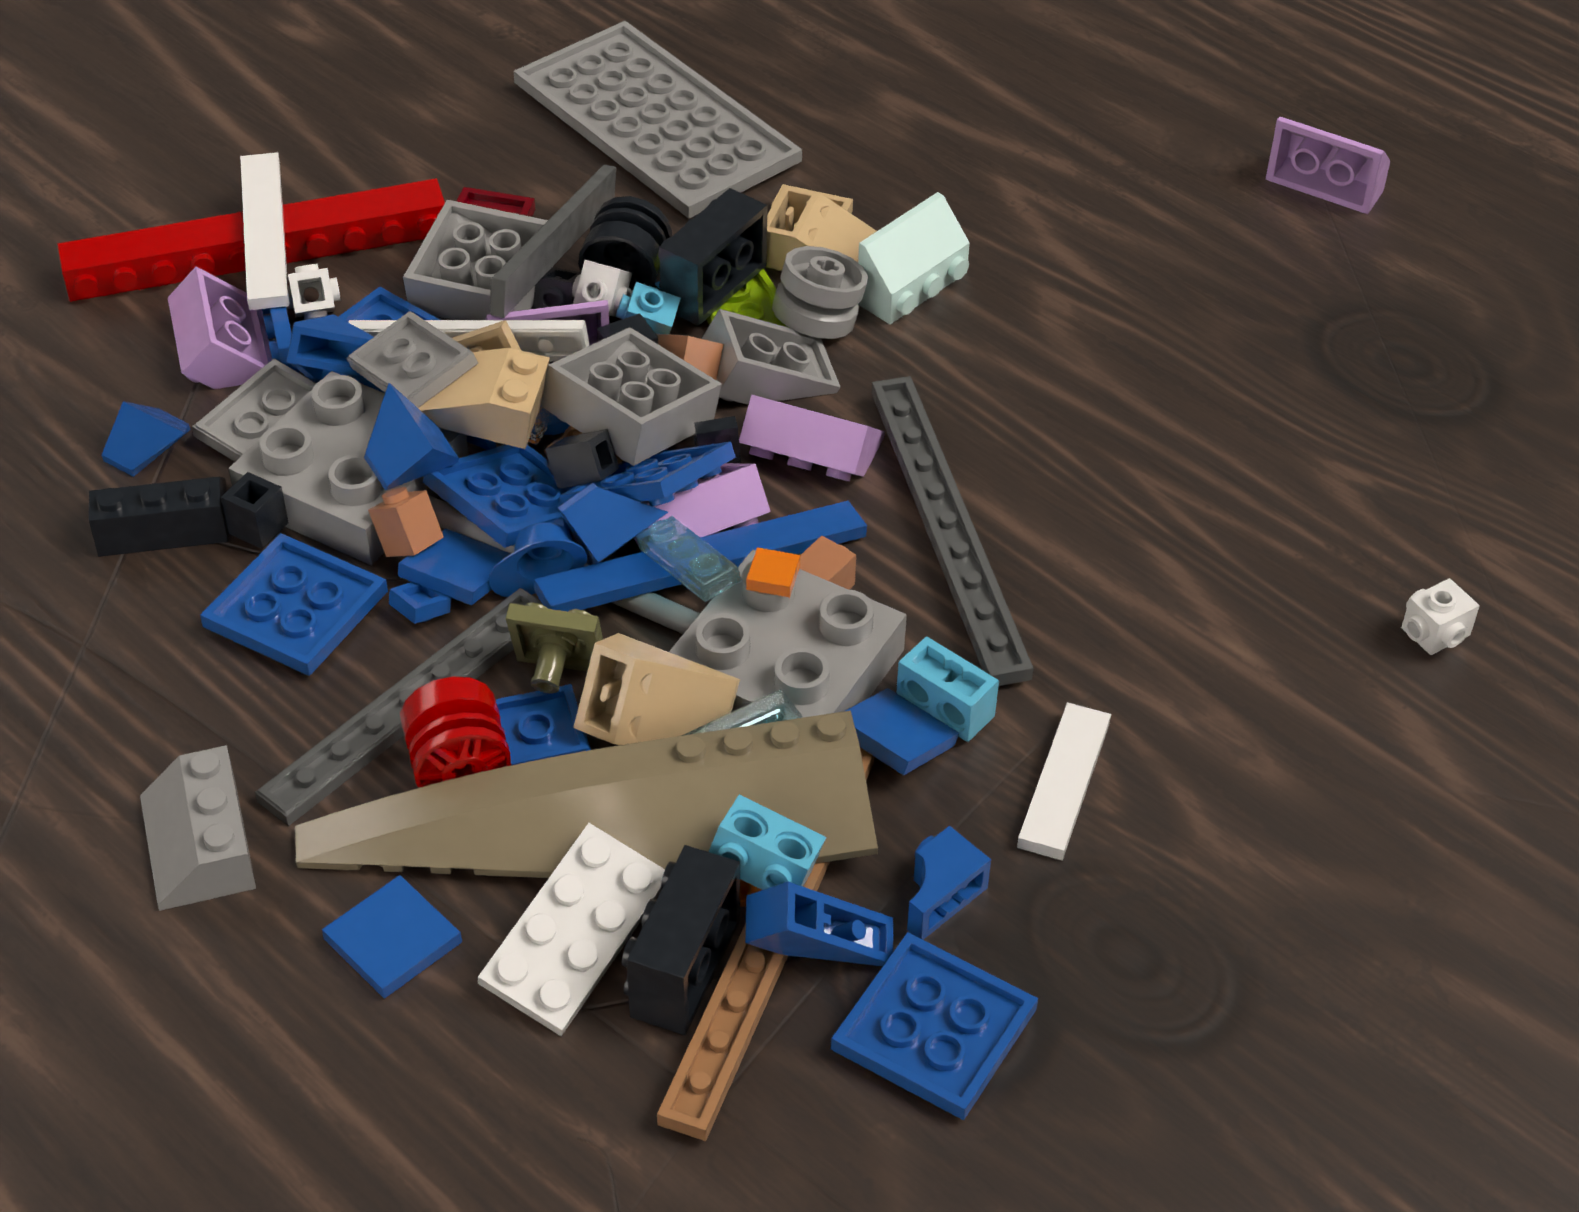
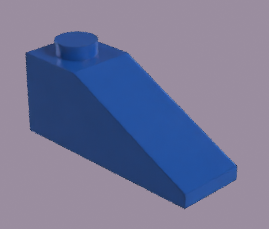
(816, 926)

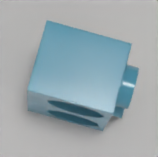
(948, 687)
(766, 845)

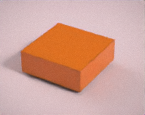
(773, 572)

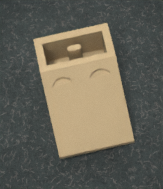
(811, 219)
(648, 693)

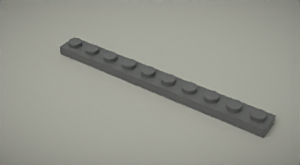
(952, 532)

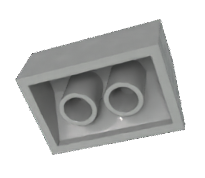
(196, 831)

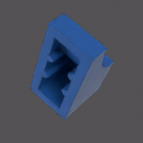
(949, 877)

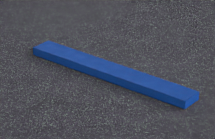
(640, 574)

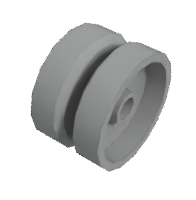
(819, 292)

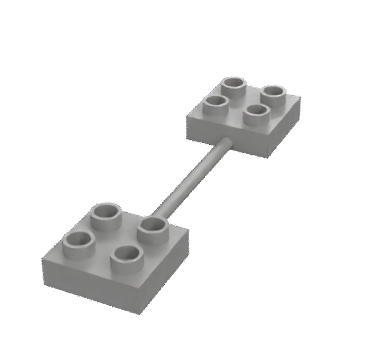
(817, 646)

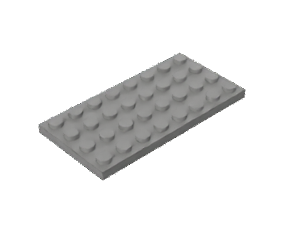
(657, 117)

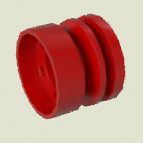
(453, 730)

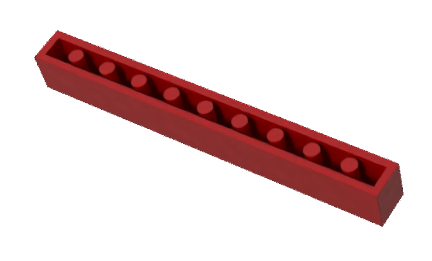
(217, 245)

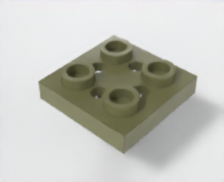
(552, 641)

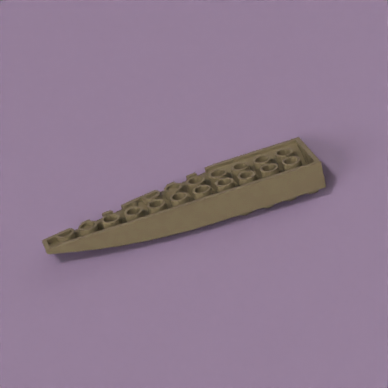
(639, 793)

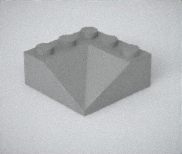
(462, 255)
(633, 391)

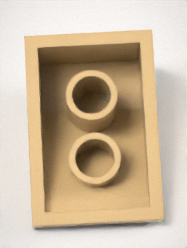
(493, 398)

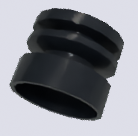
(628, 238)

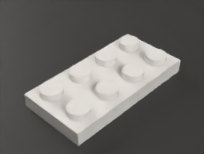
(573, 929)

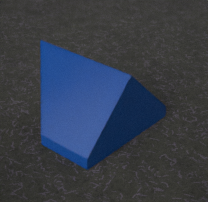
(323, 346)
(141, 436)
(405, 443)
(606, 520)

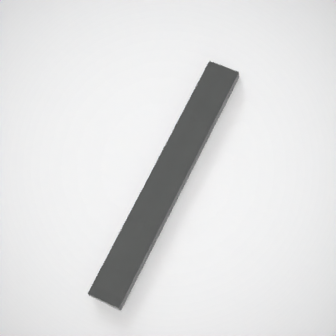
(550, 242)
(379, 723)

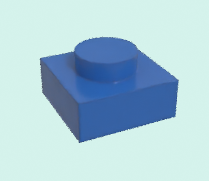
(419, 602)

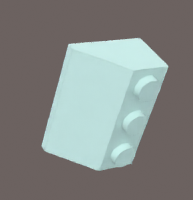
(913, 259)

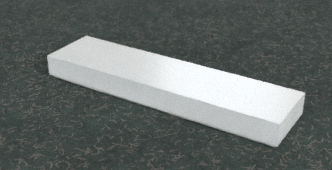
(1064, 781)

